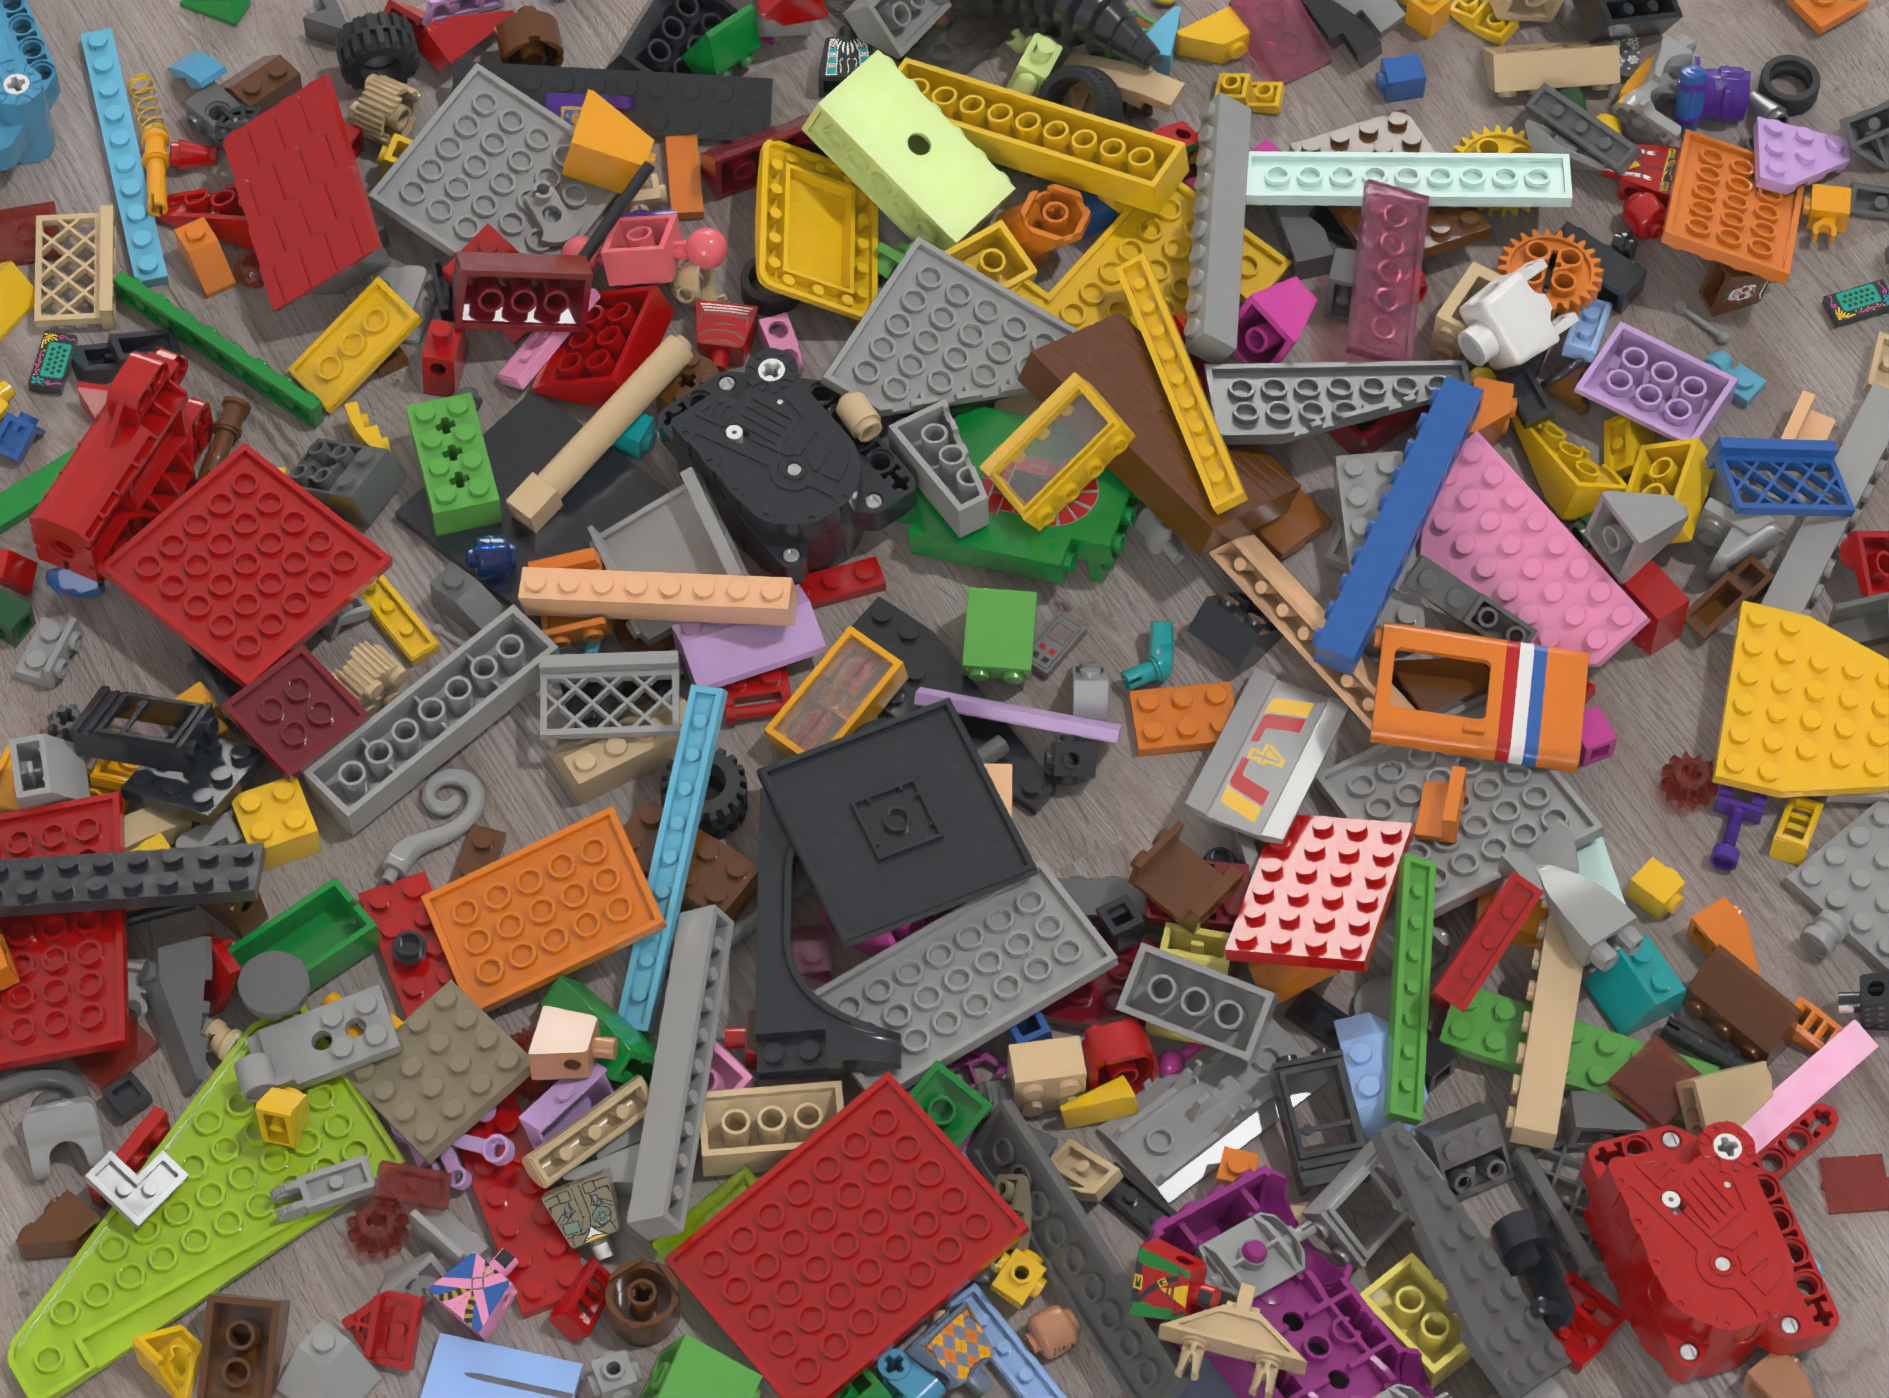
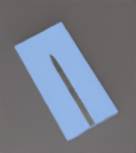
(492, 1371)

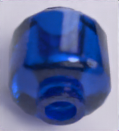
(491, 557)

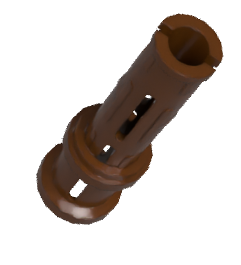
(226, 431)

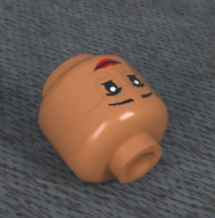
(1052, 1332)

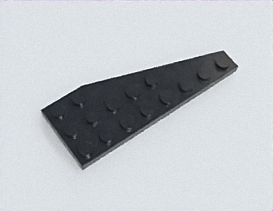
(934, 667)

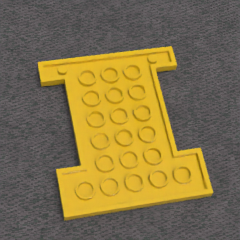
(1093, 286)

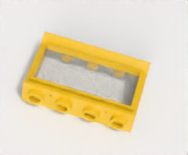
(1057, 451)

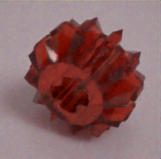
(1688, 781)
(374, 1241)

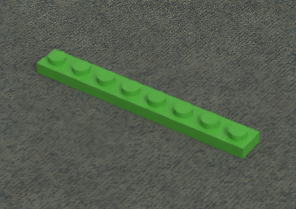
(1410, 990)

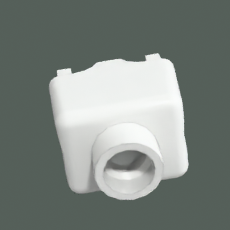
(1510, 321)

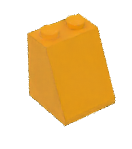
(606, 146)

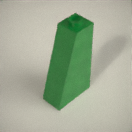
(634, 1051)

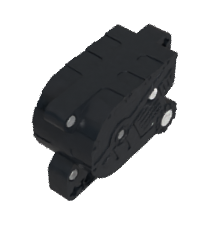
(784, 466)

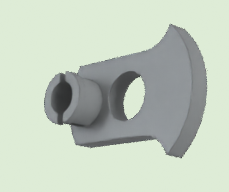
(552, 232)

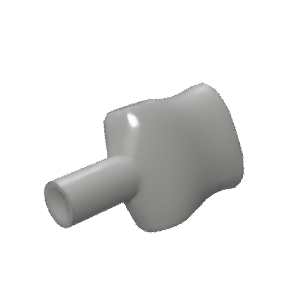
(1157, 535)

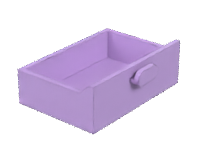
(564, 1104)

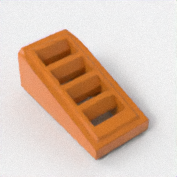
(1813, 1016)

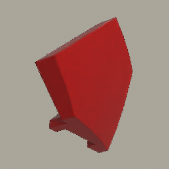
(224, 975)
(388, 1328)

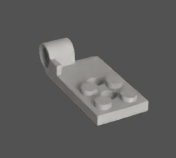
(286, 1051)

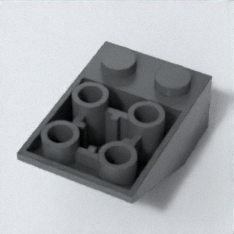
(349, 478)

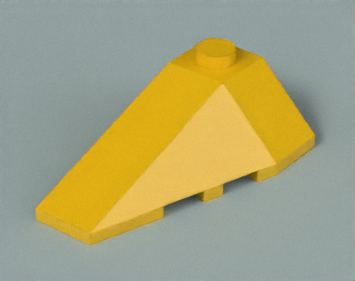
(1564, 471)

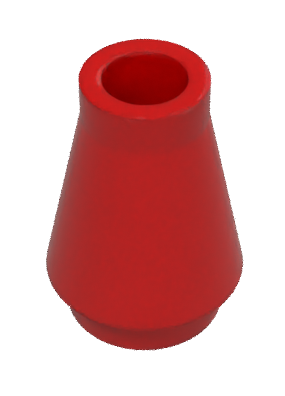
(191, 155)

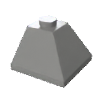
(328, 1367)

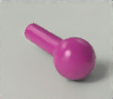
(1173, 1061)

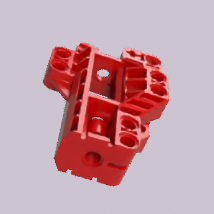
(125, 466)

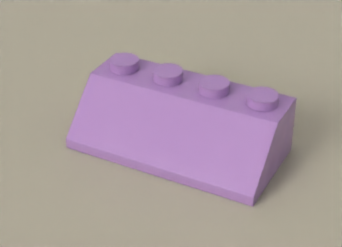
(732, 652)

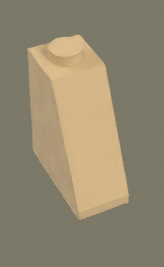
(1724, 1096)

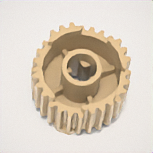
(385, 109)
(372, 677)

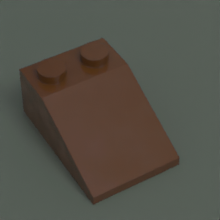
(242, 1346)

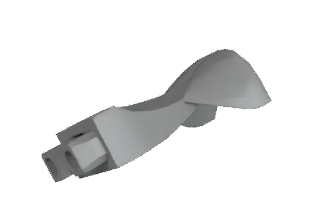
(1585, 911)

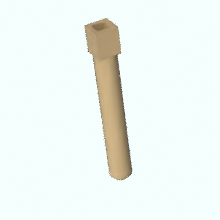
(541, 494)

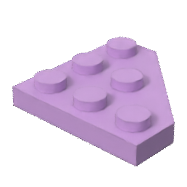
(1794, 155)

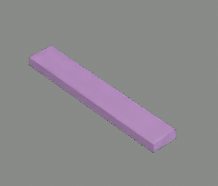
(1023, 715)

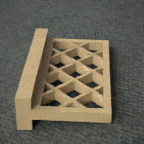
(104, 270)

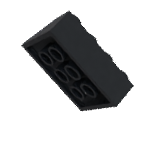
(666, 33)

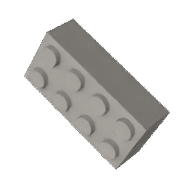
(1197, 1002)

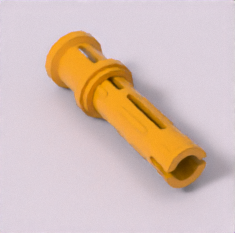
(156, 161)

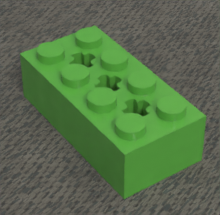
(454, 464)

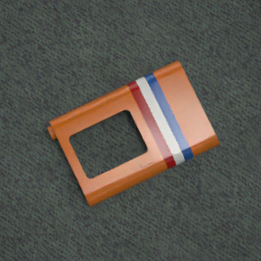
(1530, 705)

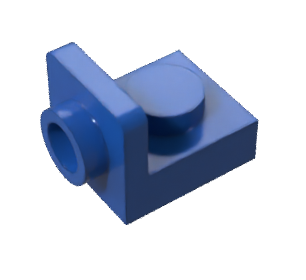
(18, 434)

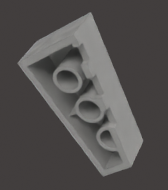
(941, 466)

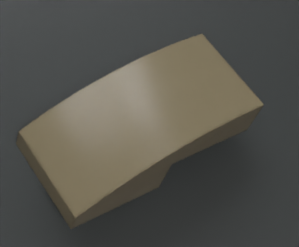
(1016, 1193)

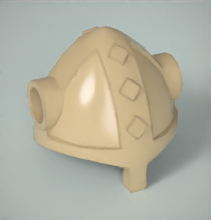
(688, 285)

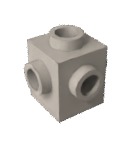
(614, 1376)

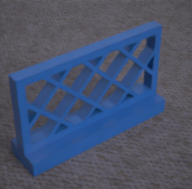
(1777, 458)

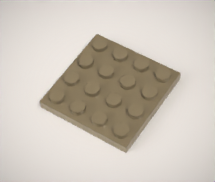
(448, 1074)

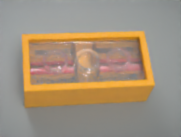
(838, 695)

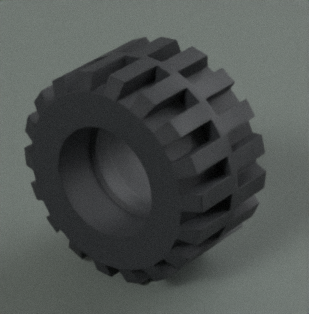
(377, 46)
(728, 807)

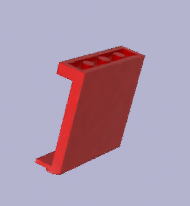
(1485, 943)

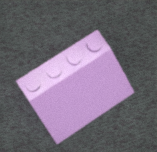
(1657, 385)

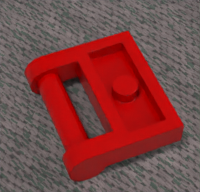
(761, 687)

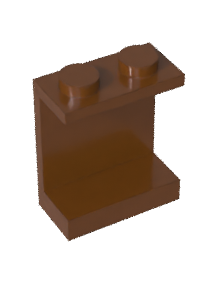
(1182, 880)

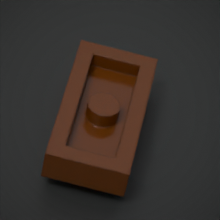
(480, 849)

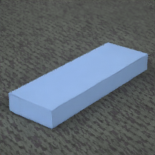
(1586, 334)

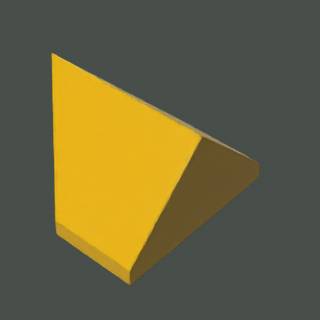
(170, 1358)

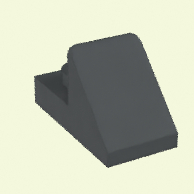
(324, 22)

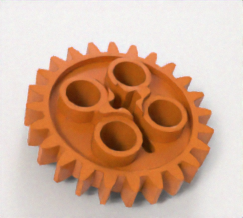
(1575, 275)

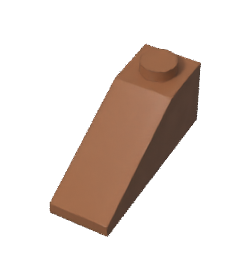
(1777, 1378)

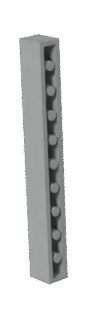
(1218, 229)
(1820, 537)
(680, 1073)

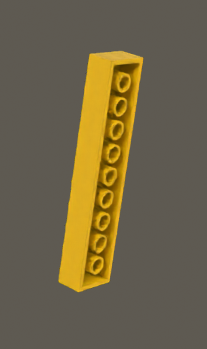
(1056, 139)

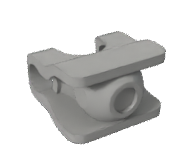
(409, 285)
(59, 1122)

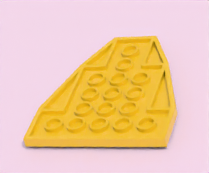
(1802, 709)

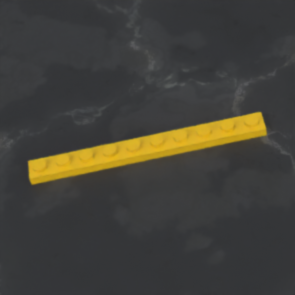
(1181, 384)

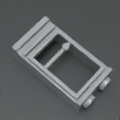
(1332, 1228)

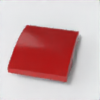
(1593, 1325)

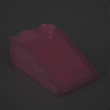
(1282, 38)

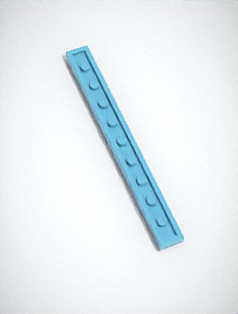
(124, 157)
(674, 852)

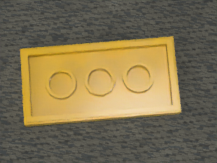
(355, 345)

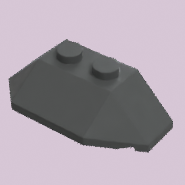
(1869, 133)

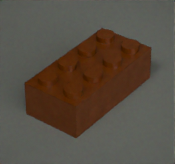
(715, 872)

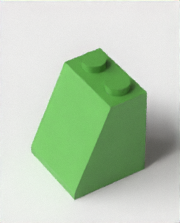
(999, 634)
(698, 1371)

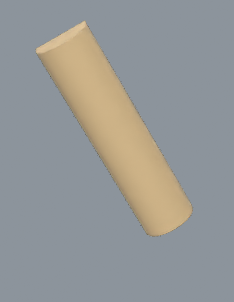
(588, 1133)

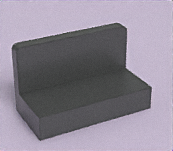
(1862, 619)

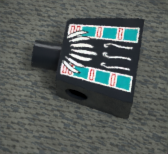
(840, 58)

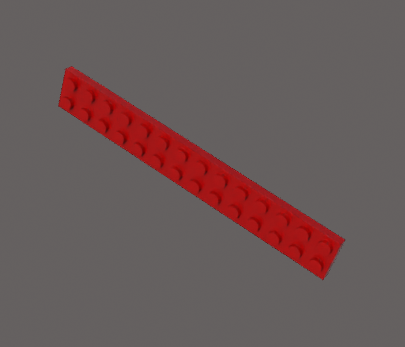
(504, 1193)

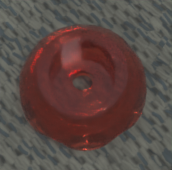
(244, 271)

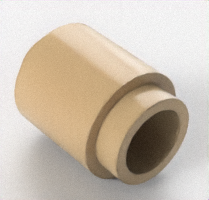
(859, 416)

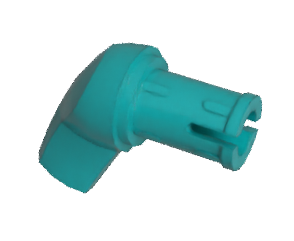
(1159, 660)

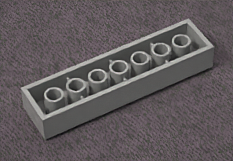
(430, 721)

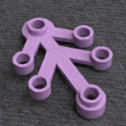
(488, 1147)

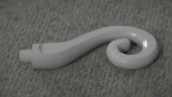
(408, 850)

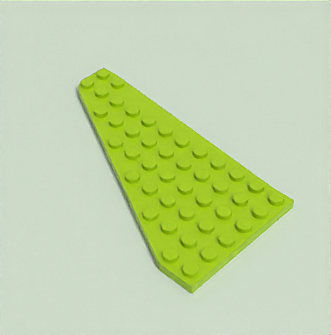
(201, 1234)

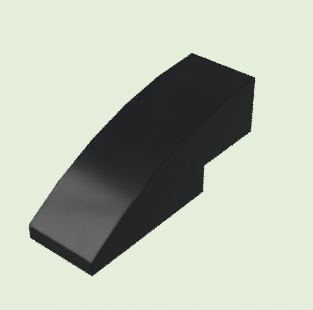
(1343, 27)
(102, 361)

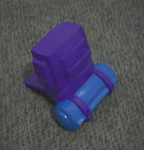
(1711, 94)

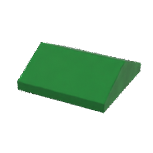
(950, 1102)

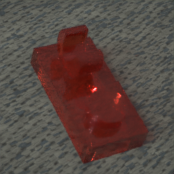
(412, 1185)

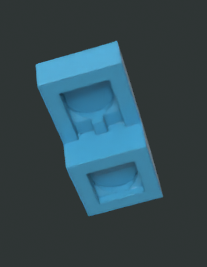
(197, 69)

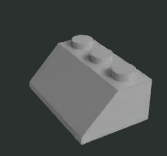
(894, 24)

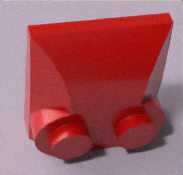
(1869, 557)

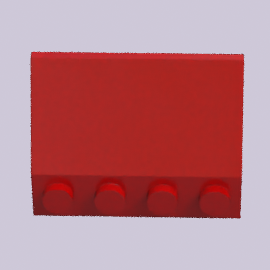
(618, 338)

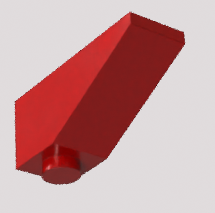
(456, 36)

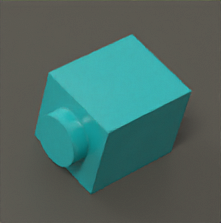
(637, 438)

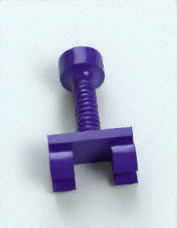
(1725, 855)

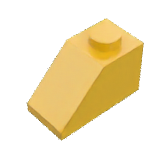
(1214, 38)
(283, 1116)

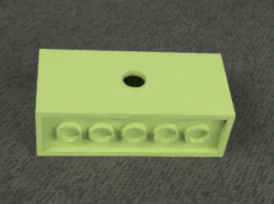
(907, 155)

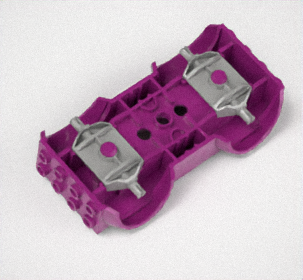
(1255, 1240)

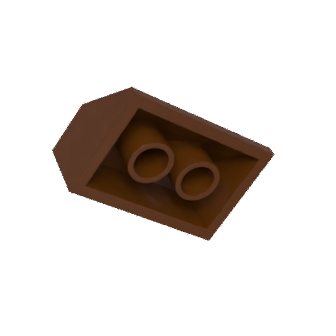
(1741, 1007)

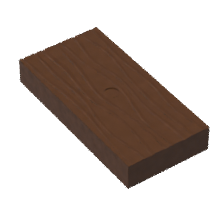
(1158, 459)

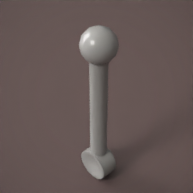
(1680, 307)

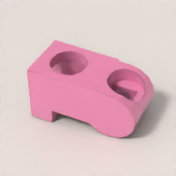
(780, 337)

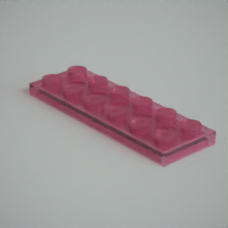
(1387, 273)

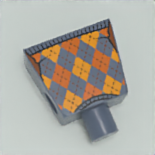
(955, 1350)

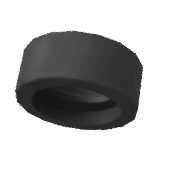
(1795, 67)
(767, 304)

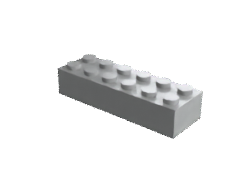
(1358, 488)

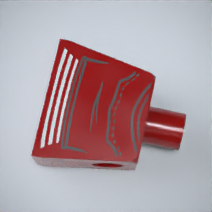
(725, 332)

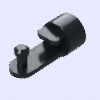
(1528, 1250)

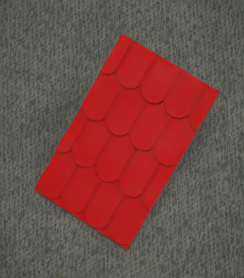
(304, 197)

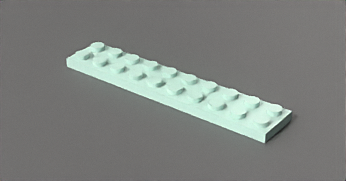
(1444, 177)

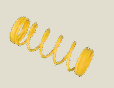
(143, 90)

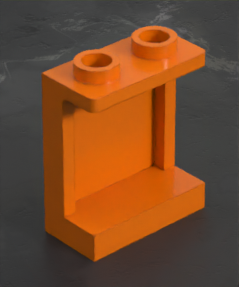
(574, 629)

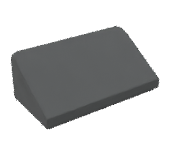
(1869, 200)

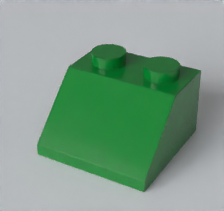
(726, 45)

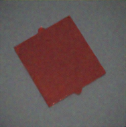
(1855, 1183)

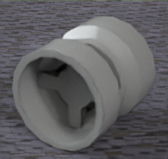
(1823, 935)

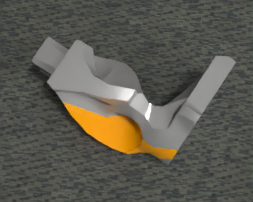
(1651, 89)

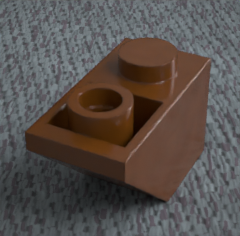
(59, 1230)

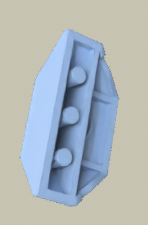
(1365, 1057)

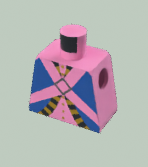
(478, 1291)

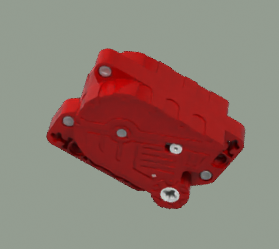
(1703, 1249)

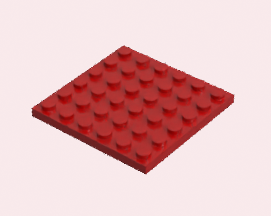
(246, 565)

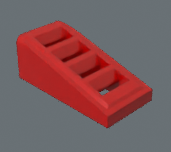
(571, 1319)

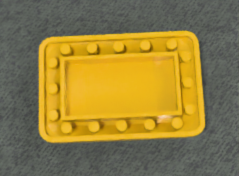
(814, 231)

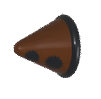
(1563, 383)

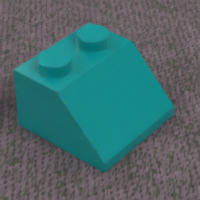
(1636, 989)

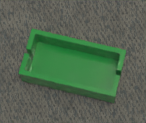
(317, 932)

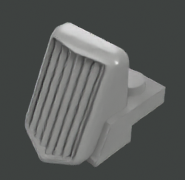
(1735, 536)

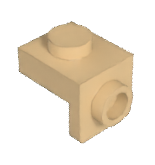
(649, 199)

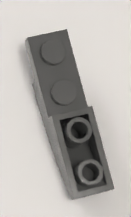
(1466, 603)

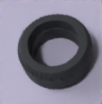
(1105, 90)

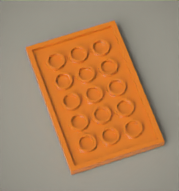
(1724, 215)
(544, 911)

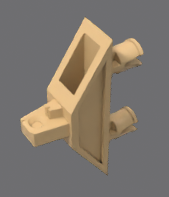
(1235, 1332)

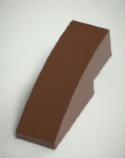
(1722, 600)

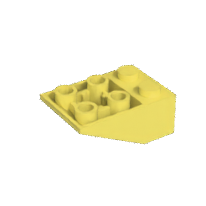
(1202, 947)

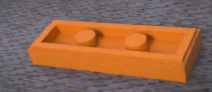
(684, 176)

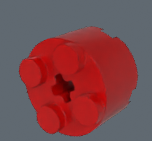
(1119, 1051)

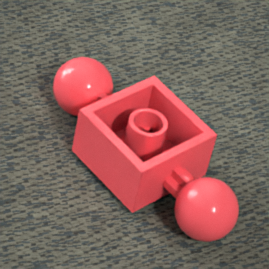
(650, 250)

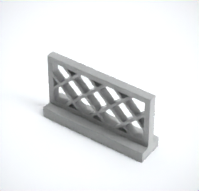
(603, 669)

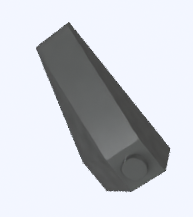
(176, 994)

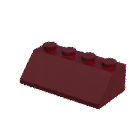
(735, 165)
(521, 292)

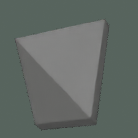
(415, 1276)

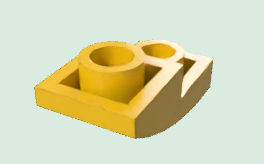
(1481, 20)
(1260, 96)
(361, 430)

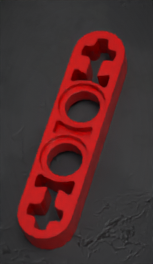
(1800, 1127)

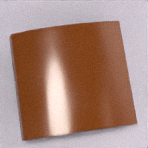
(1292, 530)

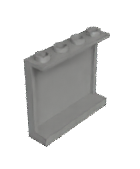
(670, 536)

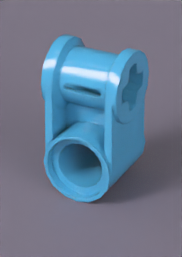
(911, 1381)

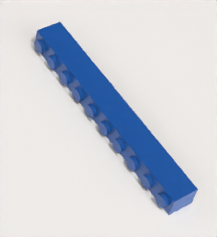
(1397, 526)

